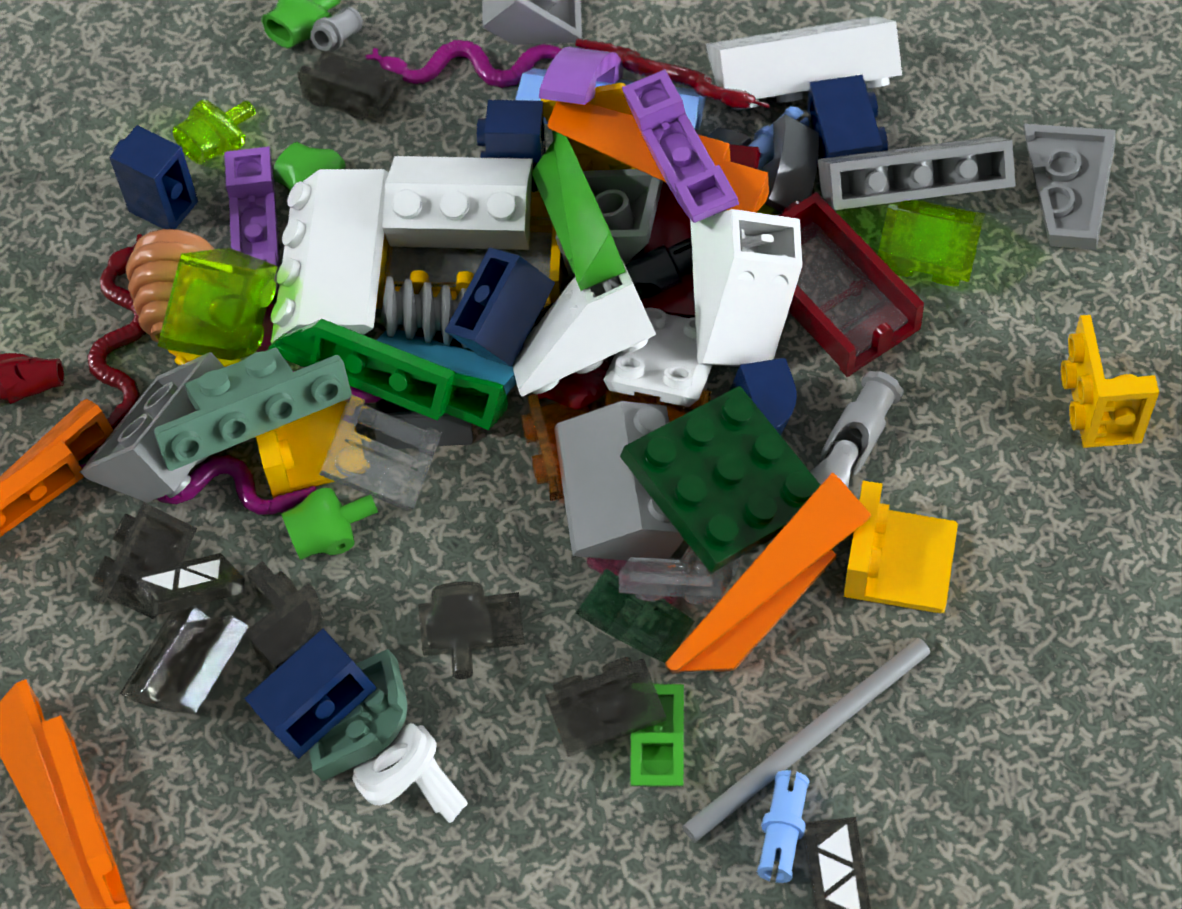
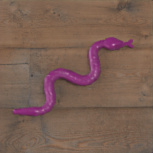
(477, 57)
(243, 483)

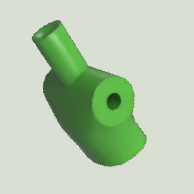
(294, 19)
(301, 161)
(323, 523)

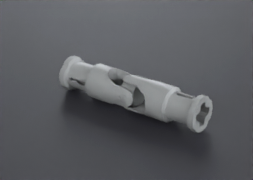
(860, 423)

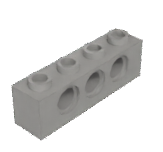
(917, 172)

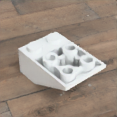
(743, 284)
(582, 332)

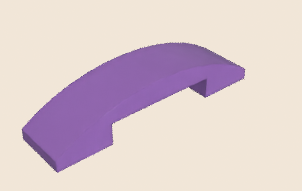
(575, 73)
(677, 149)
(253, 204)

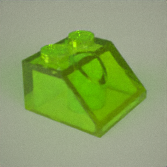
(931, 240)
(218, 304)

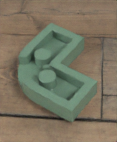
(367, 727)

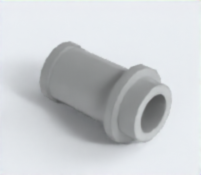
(330, 32)

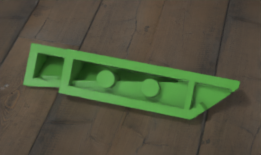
(576, 215)

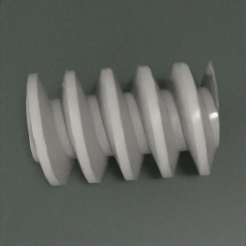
(418, 310)

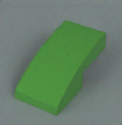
(659, 749)

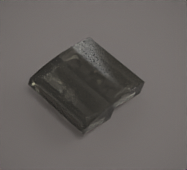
(184, 660)

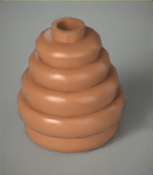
(153, 271)

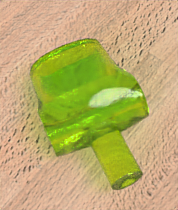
(211, 131)

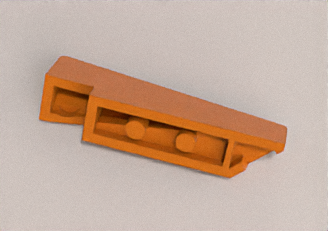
(620, 138)
(51, 464)
(772, 581)
(57, 793)

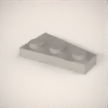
(1071, 180)

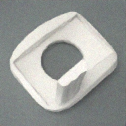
(417, 765)

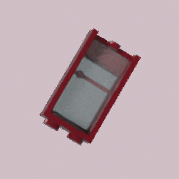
(847, 291)

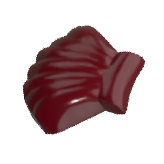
(579, 389)

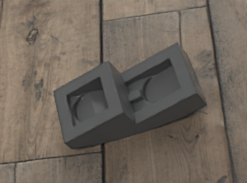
(794, 163)

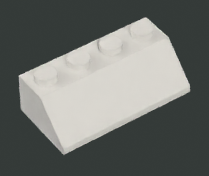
(789, 60)
(332, 251)

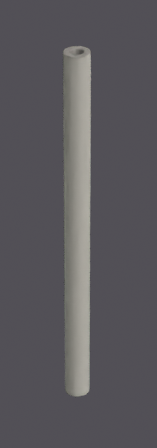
(805, 740)

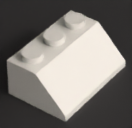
(458, 202)

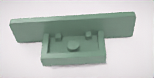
(247, 402)

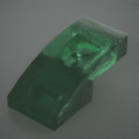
(645, 625)

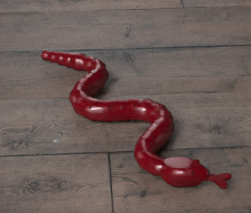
(699, 81)
(117, 338)

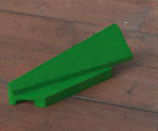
(396, 374)

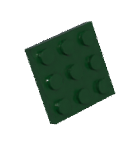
(722, 477)

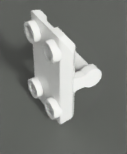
(664, 364)

